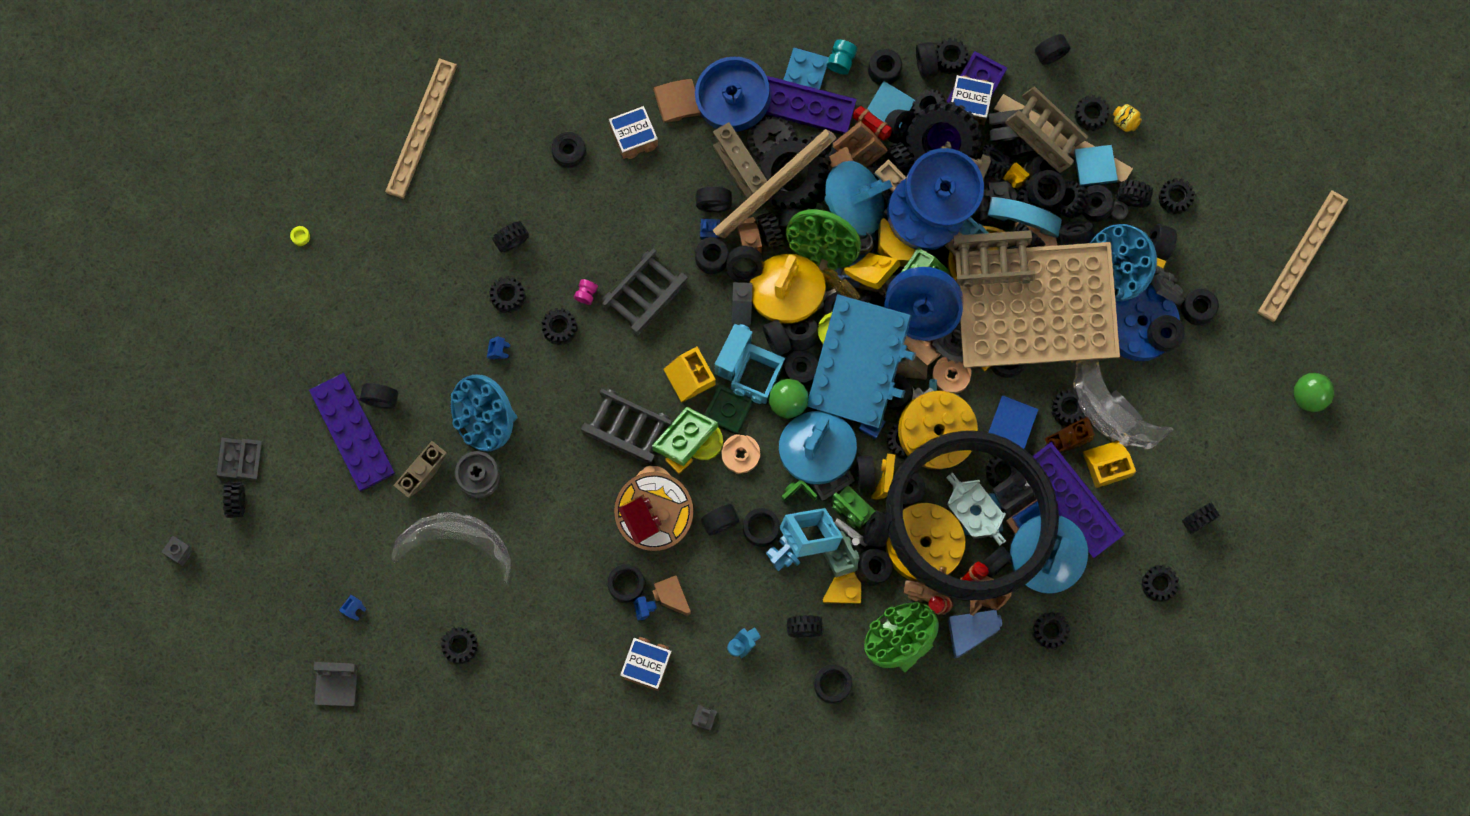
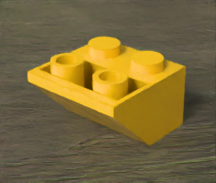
(689, 374)
(1109, 463)

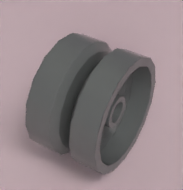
(1005, 132)
(476, 463)

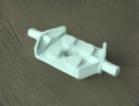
(973, 494)

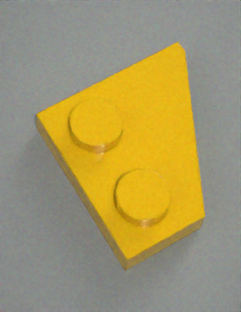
(844, 590)

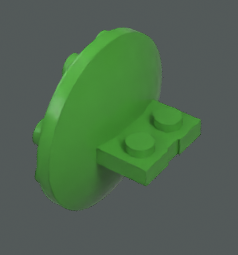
(823, 236)
(902, 637)

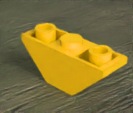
(891, 246)

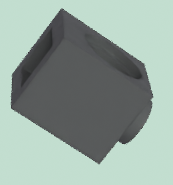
(177, 551)

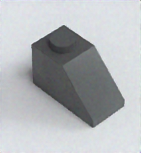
(742, 303)

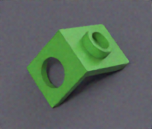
(792, 488)

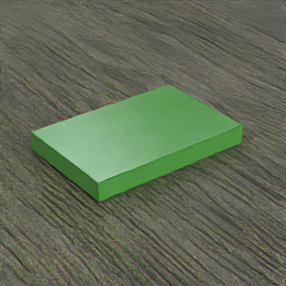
(685, 436)

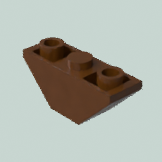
(1072, 436)

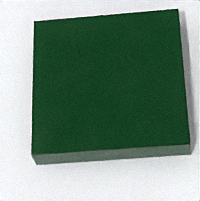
(728, 409)

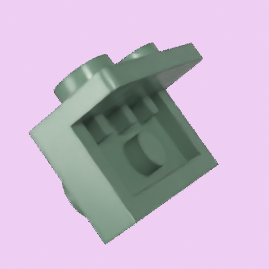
(844, 559)

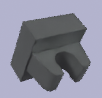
(704, 717)

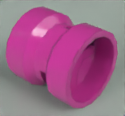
(585, 292)

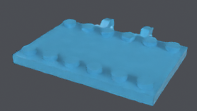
(860, 361)

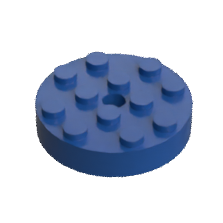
(731, 76)
(941, 207)
(911, 229)
(942, 296)
(1131, 335)

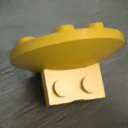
(788, 288)

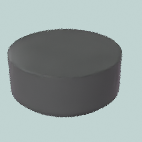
(1120, 211)

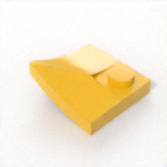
(873, 270)
(886, 479)

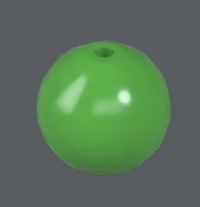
(1313, 392)
(788, 398)

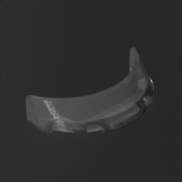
(1107, 414)
(454, 526)

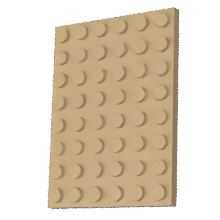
(1055, 318)

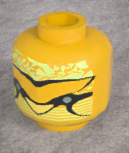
(1127, 118)

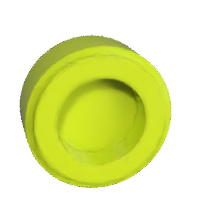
(300, 236)

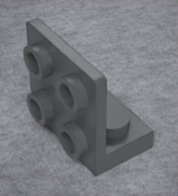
(335, 683)

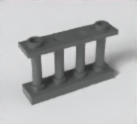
(651, 310)
(626, 446)

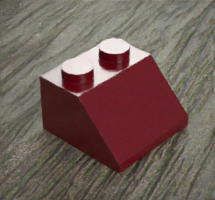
(640, 518)

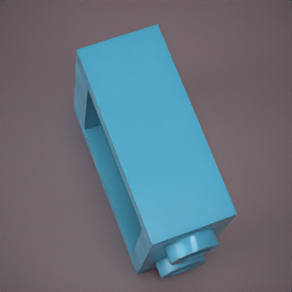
(733, 352)
(764, 357)
(792, 531)

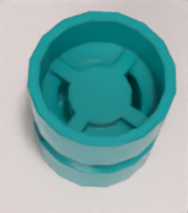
(842, 56)

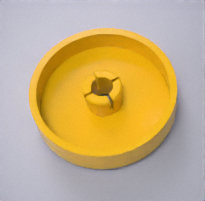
(934, 409)
(942, 532)

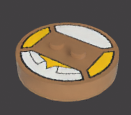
(669, 502)

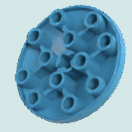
(856, 196)
(1132, 259)
(483, 411)
(817, 447)
(1065, 562)

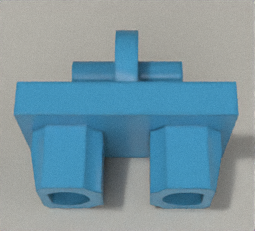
(784, 556)
(743, 642)

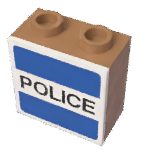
(974, 96)
(633, 133)
(646, 663)

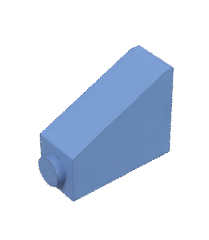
(970, 630)

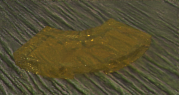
(835, 282)

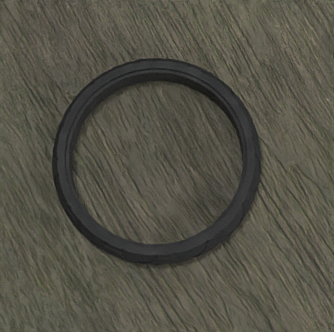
(1005, 450)

